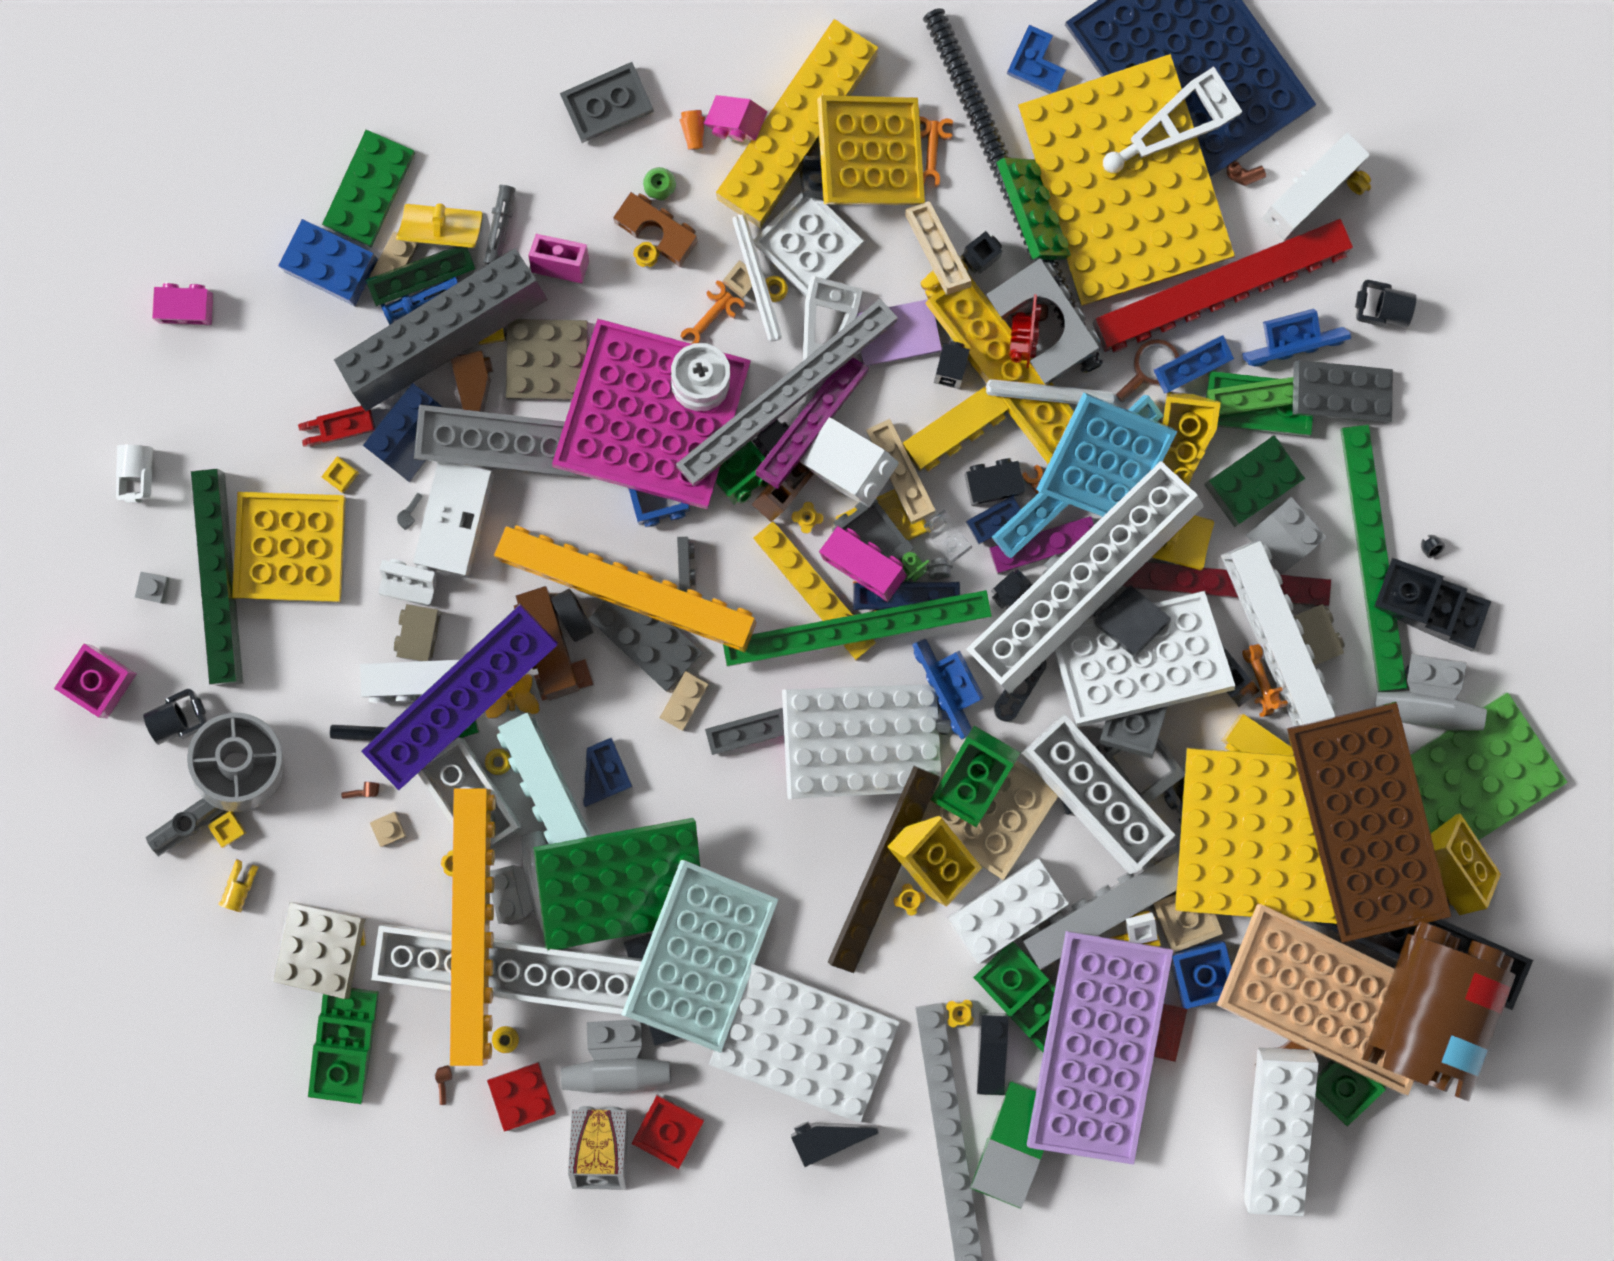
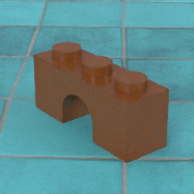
(638, 213)

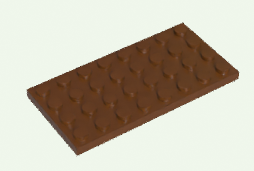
(1369, 822)

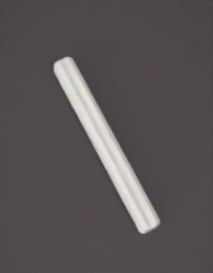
(757, 278)
(1043, 392)

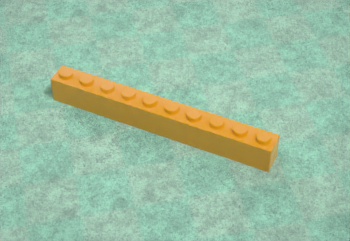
(625, 588)
(471, 927)

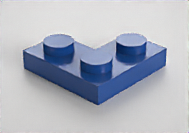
(1029, 62)

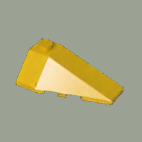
(1196, 423)

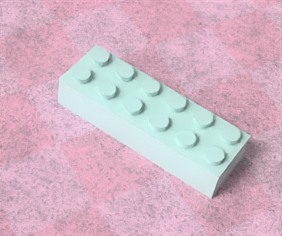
(542, 779)

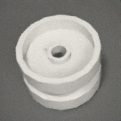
(700, 377)

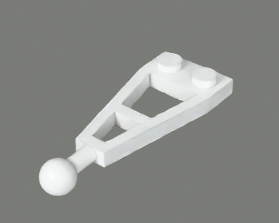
(1214, 97)
(831, 296)

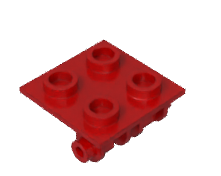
(1025, 335)

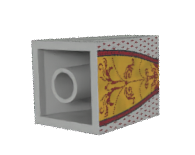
(598, 1148)

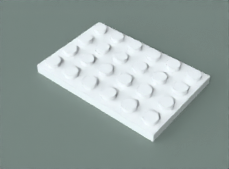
(1174, 668)
(858, 739)
(806, 1043)

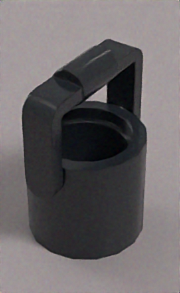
(1392, 306)
(169, 719)

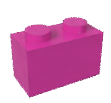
(735, 118)
(558, 258)
(182, 305)

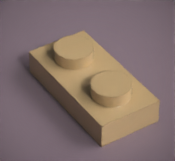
(395, 254)
(684, 701)

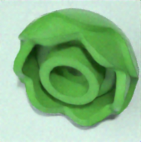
(661, 191)

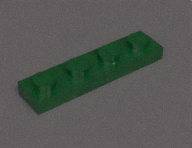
(420, 274)

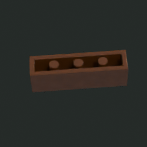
(555, 669)

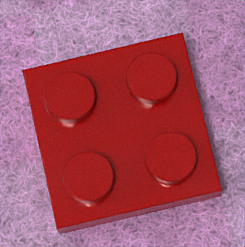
(521, 1096)
(667, 1131)

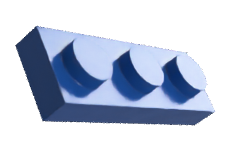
(1193, 364)

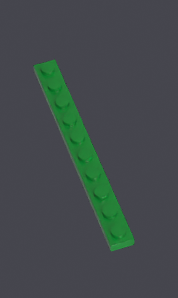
(1372, 555)
(862, 627)

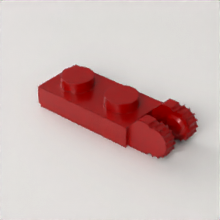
(339, 426)

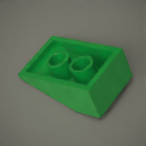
(975, 776)

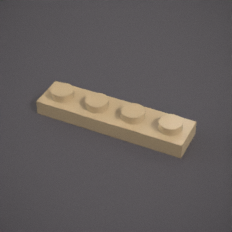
(938, 248)
(904, 478)

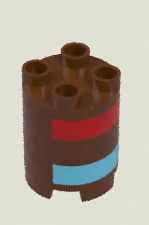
(1440, 1010)

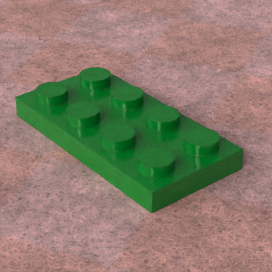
(368, 188)
(1033, 209)
(1267, 420)

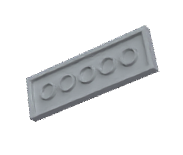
(487, 440)

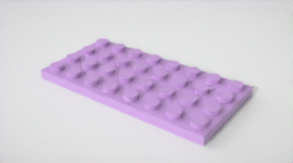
(1099, 1047)

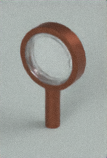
(1148, 357)

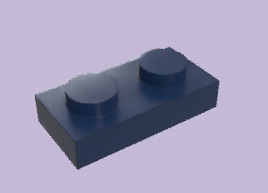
(993, 519)

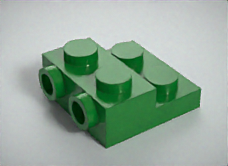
(738, 474)

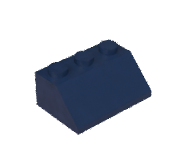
(396, 434)

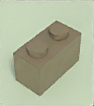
(417, 633)
(1320, 633)

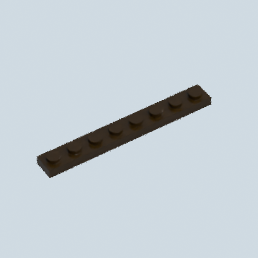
(881, 872)

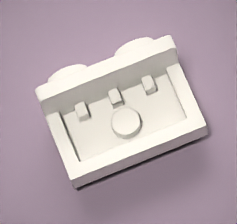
(407, 582)

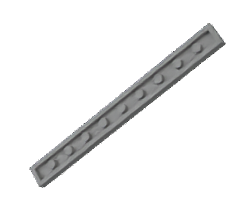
(786, 392)
(948, 1132)

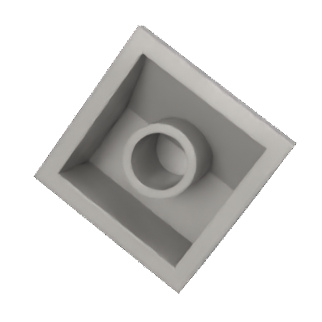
(1287, 534)

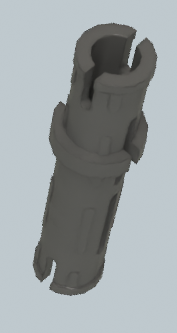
(505, 195)

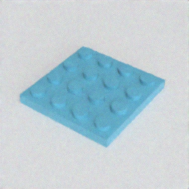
(1103, 455)

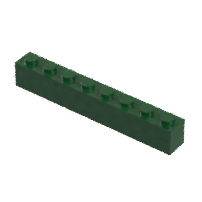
(216, 577)

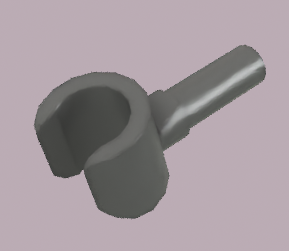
(404, 518)
(942, 726)

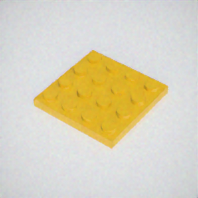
(870, 150)
(289, 546)

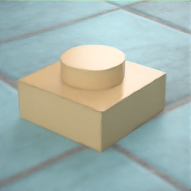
(738, 280)
(387, 829)

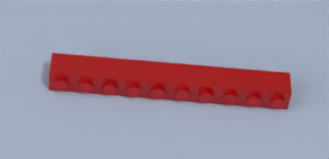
(1223, 285)

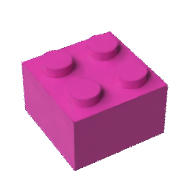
(95, 681)

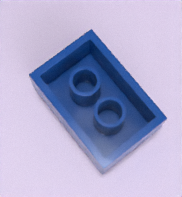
(328, 262)

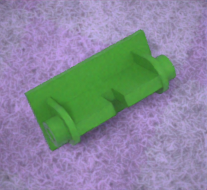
(913, 566)

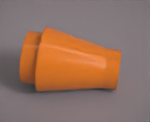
(693, 128)

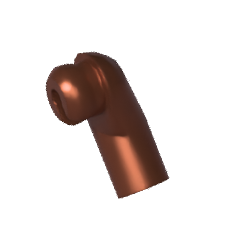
(1242, 176)

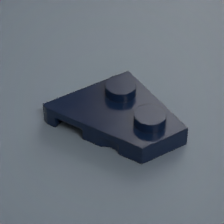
(604, 773)

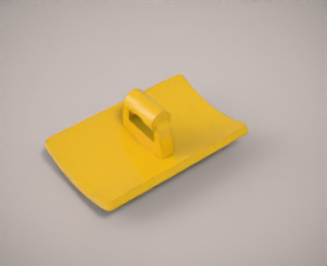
(440, 225)
(1189, 544)

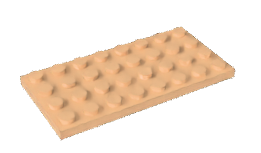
(1310, 992)

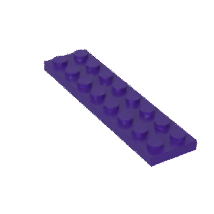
(459, 697)

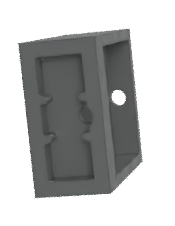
(1175, 774)

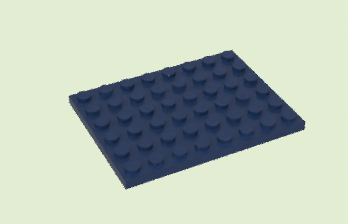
(1200, 38)

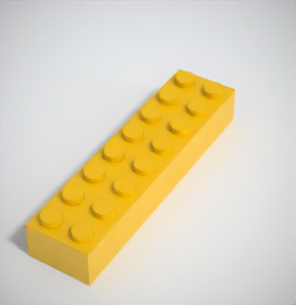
(793, 125)

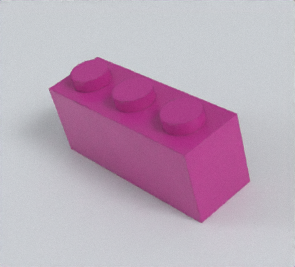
(863, 562)

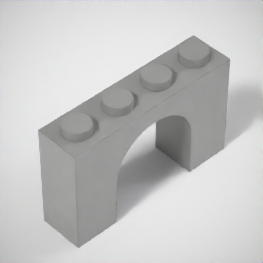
(1076, 341)

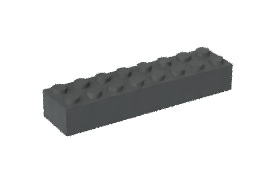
(440, 329)

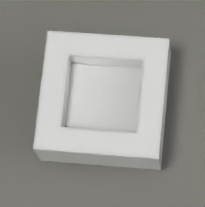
(1141, 928)

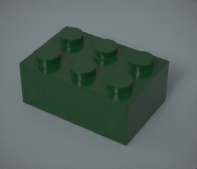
(1254, 481)

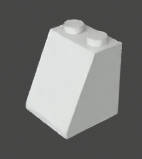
(849, 462)

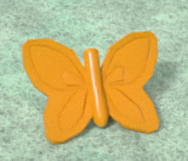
(517, 694)

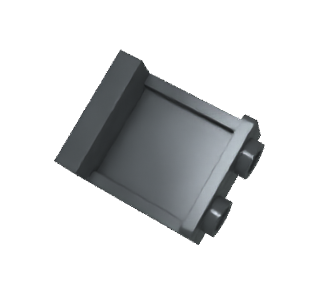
(875, 527)

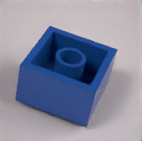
(1201, 973)

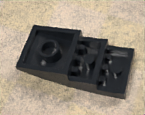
(1432, 604)

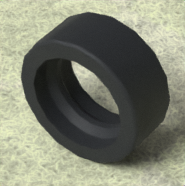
(572, 615)

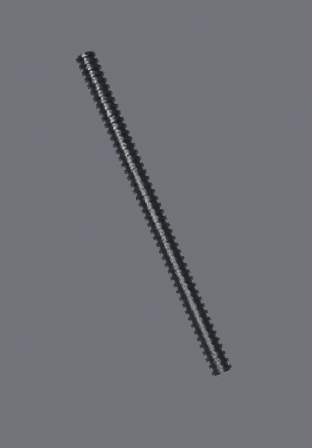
(985, 129)

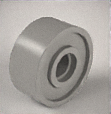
(241, 786)

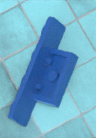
(1294, 335)
(952, 684)

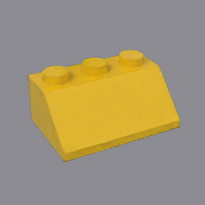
(935, 858)
(1464, 866)

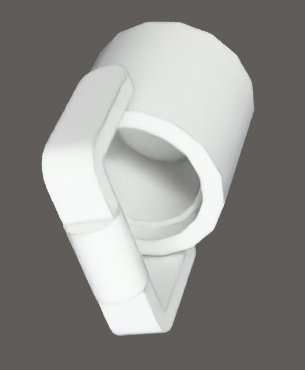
(134, 464)

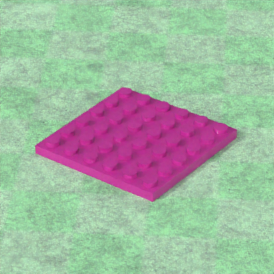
(628, 422)

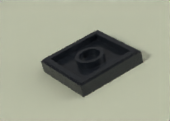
(1132, 621)

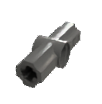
(171, 832)

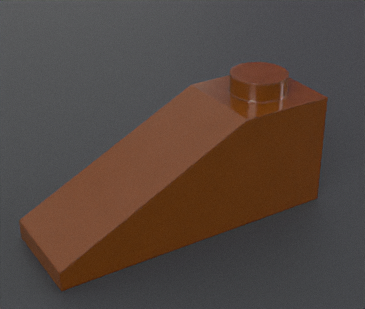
(473, 379)
(774, 501)

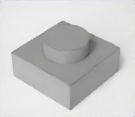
(151, 587)

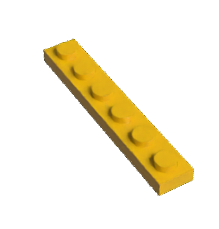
(806, 580)

